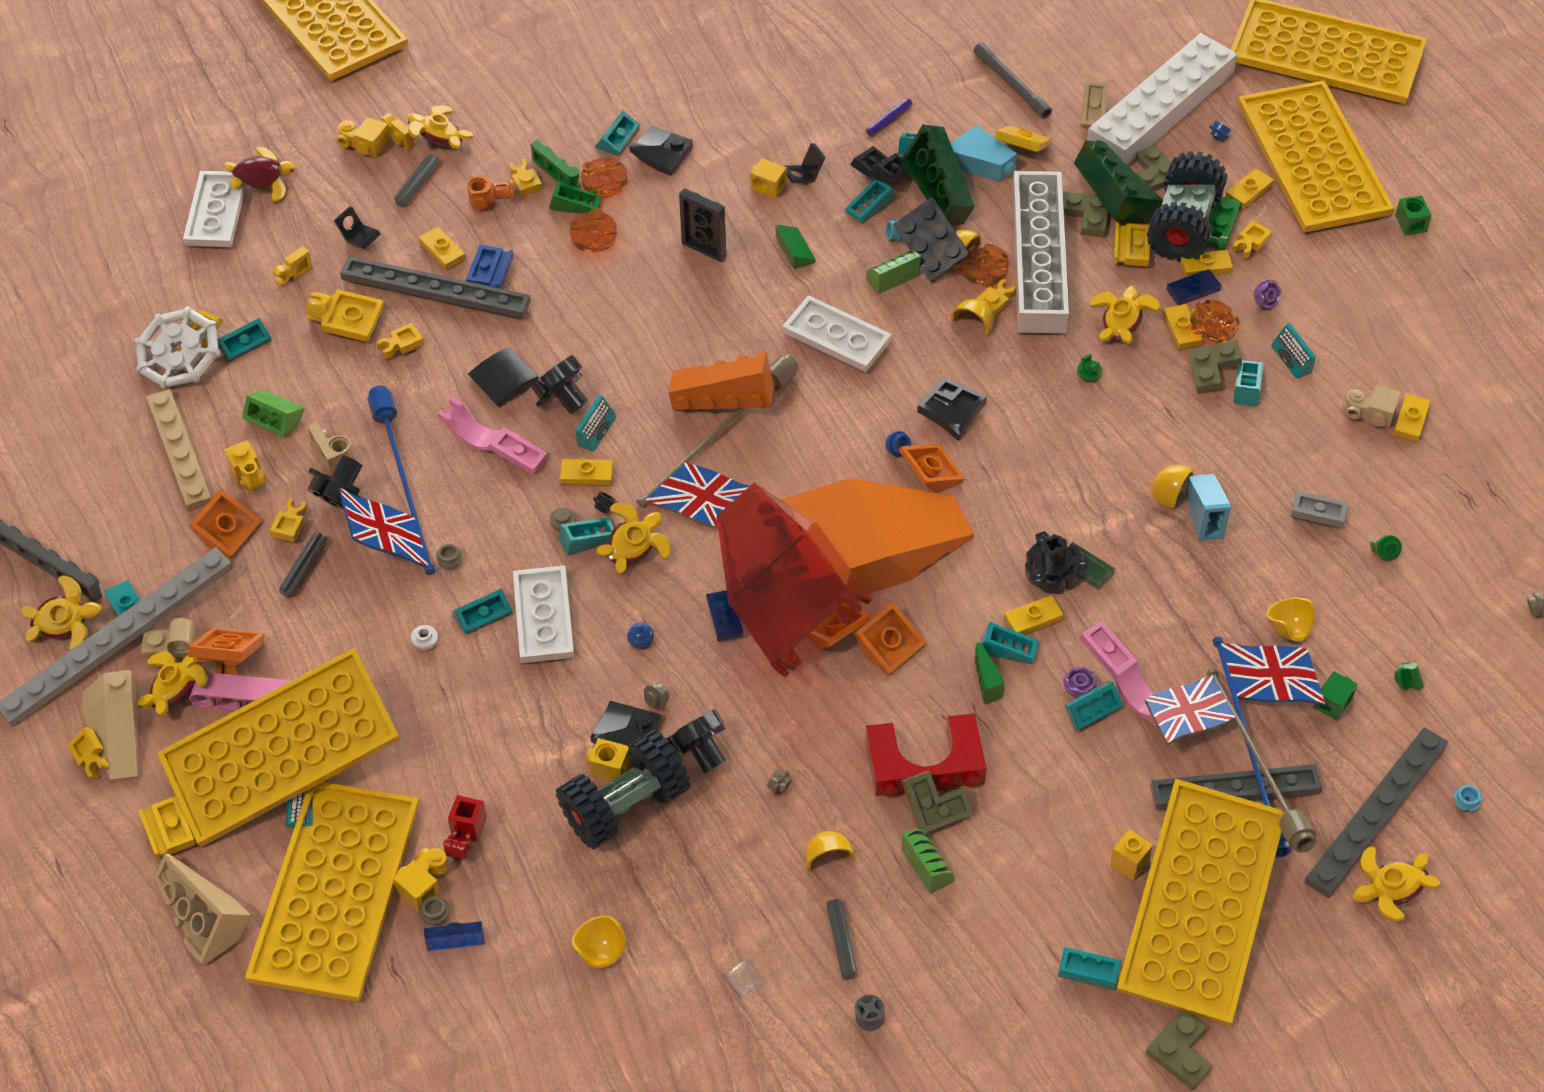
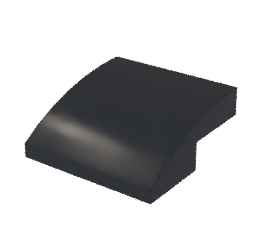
(879, 166)
(503, 376)

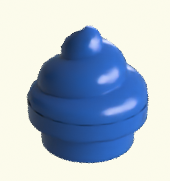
(895, 441)
(640, 635)

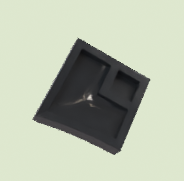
(661, 149)
(952, 406)
(625, 724)

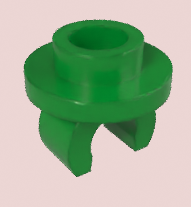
(1089, 369)

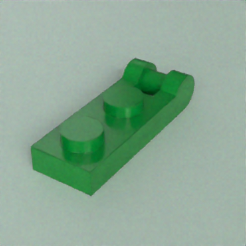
(553, 165)
(1222, 222)

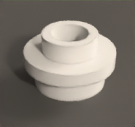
(424, 643)

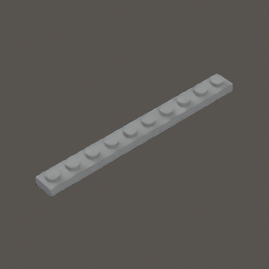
(114, 636)

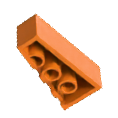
(723, 385)

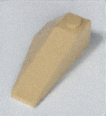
(112, 713)
(202, 910)

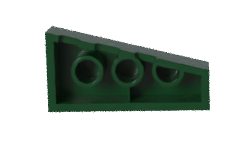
(937, 172)
(1116, 184)

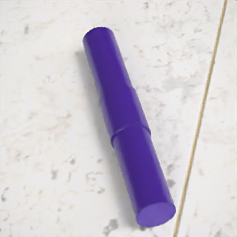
(889, 117)

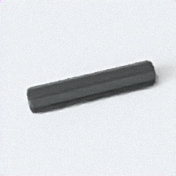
(416, 180)
(302, 564)
(841, 939)

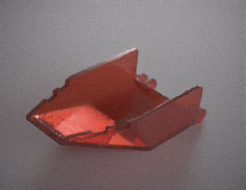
(782, 574)

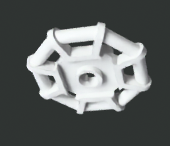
(168, 339)

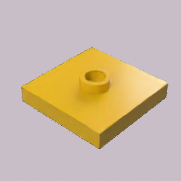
(1023, 138)

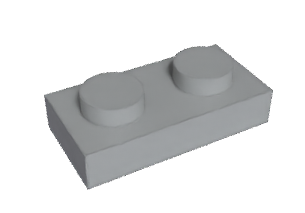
(1319, 509)

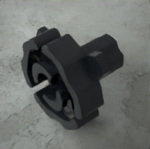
(561, 383)
(343, 477)
(1053, 561)
(698, 739)

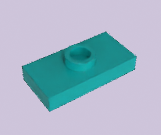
(121, 597)
(1093, 705)
(1089, 968)

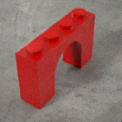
(961, 768)

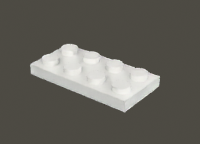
(214, 211)
(837, 333)
(543, 614)

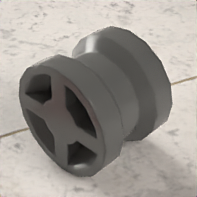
(867, 1006)

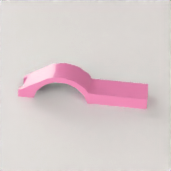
(501, 442)
(1120, 665)

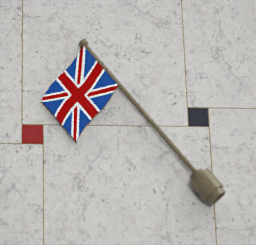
(699, 491)
(1204, 708)

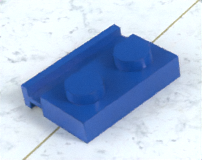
(490, 266)

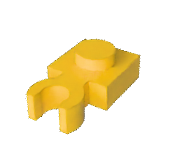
(399, 132)
(525, 180)
(1251, 237)
(295, 265)
(998, 298)
(401, 339)
(289, 524)
(86, 749)

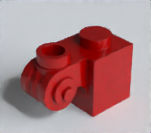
(465, 825)

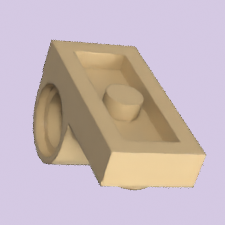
(1093, 102)
(329, 448)
(175, 640)

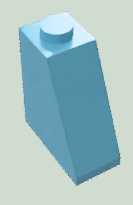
(984, 155)
(1208, 506)

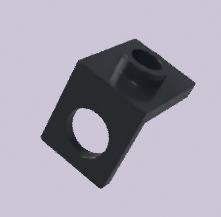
(809, 168)
(358, 233)

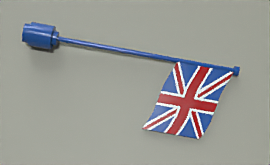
(378, 524)
(1268, 675)

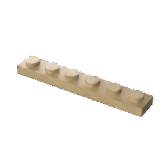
(179, 450)

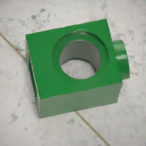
(1413, 215)
(1337, 693)

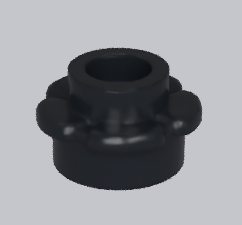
(603, 502)

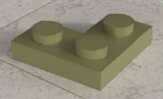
(1155, 166)
(1090, 209)
(1208, 359)
(931, 809)
(1174, 1052)

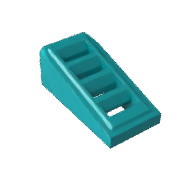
(871, 191)
(1248, 384)
(572, 541)
(1006, 651)

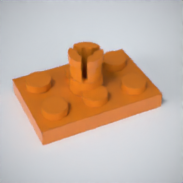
(226, 648)

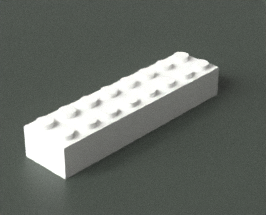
(1164, 97)
(1040, 252)

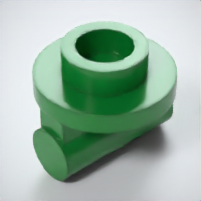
(1387, 547)
(1409, 676)

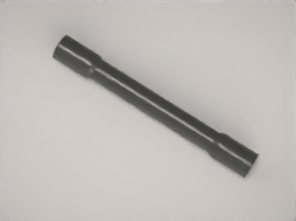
(1012, 80)

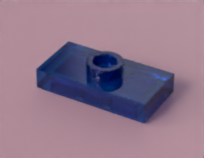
(1193, 287)
(724, 618)
(454, 936)

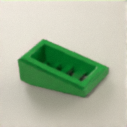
(563, 196)
(989, 678)

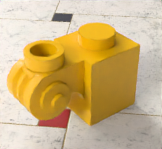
(367, 139)
(245, 466)
(416, 881)

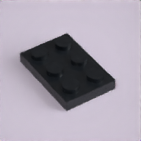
(702, 224)
(933, 238)

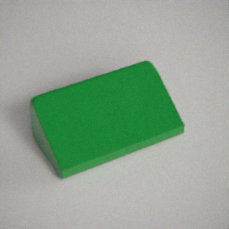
(794, 246)

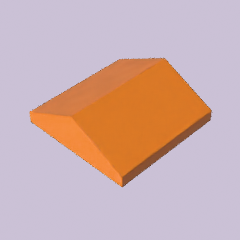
(932, 466)
(224, 524)
(833, 630)
(889, 639)

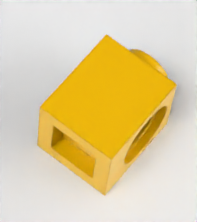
(768, 178)
(608, 750)
(1131, 854)

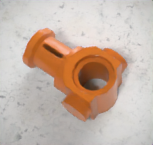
(485, 192)

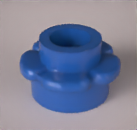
(1219, 130)

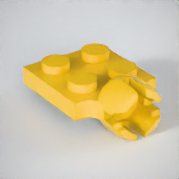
(345, 313)

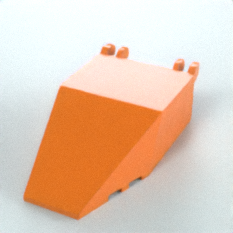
(883, 528)

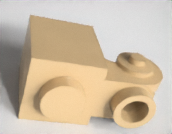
(1375, 410)

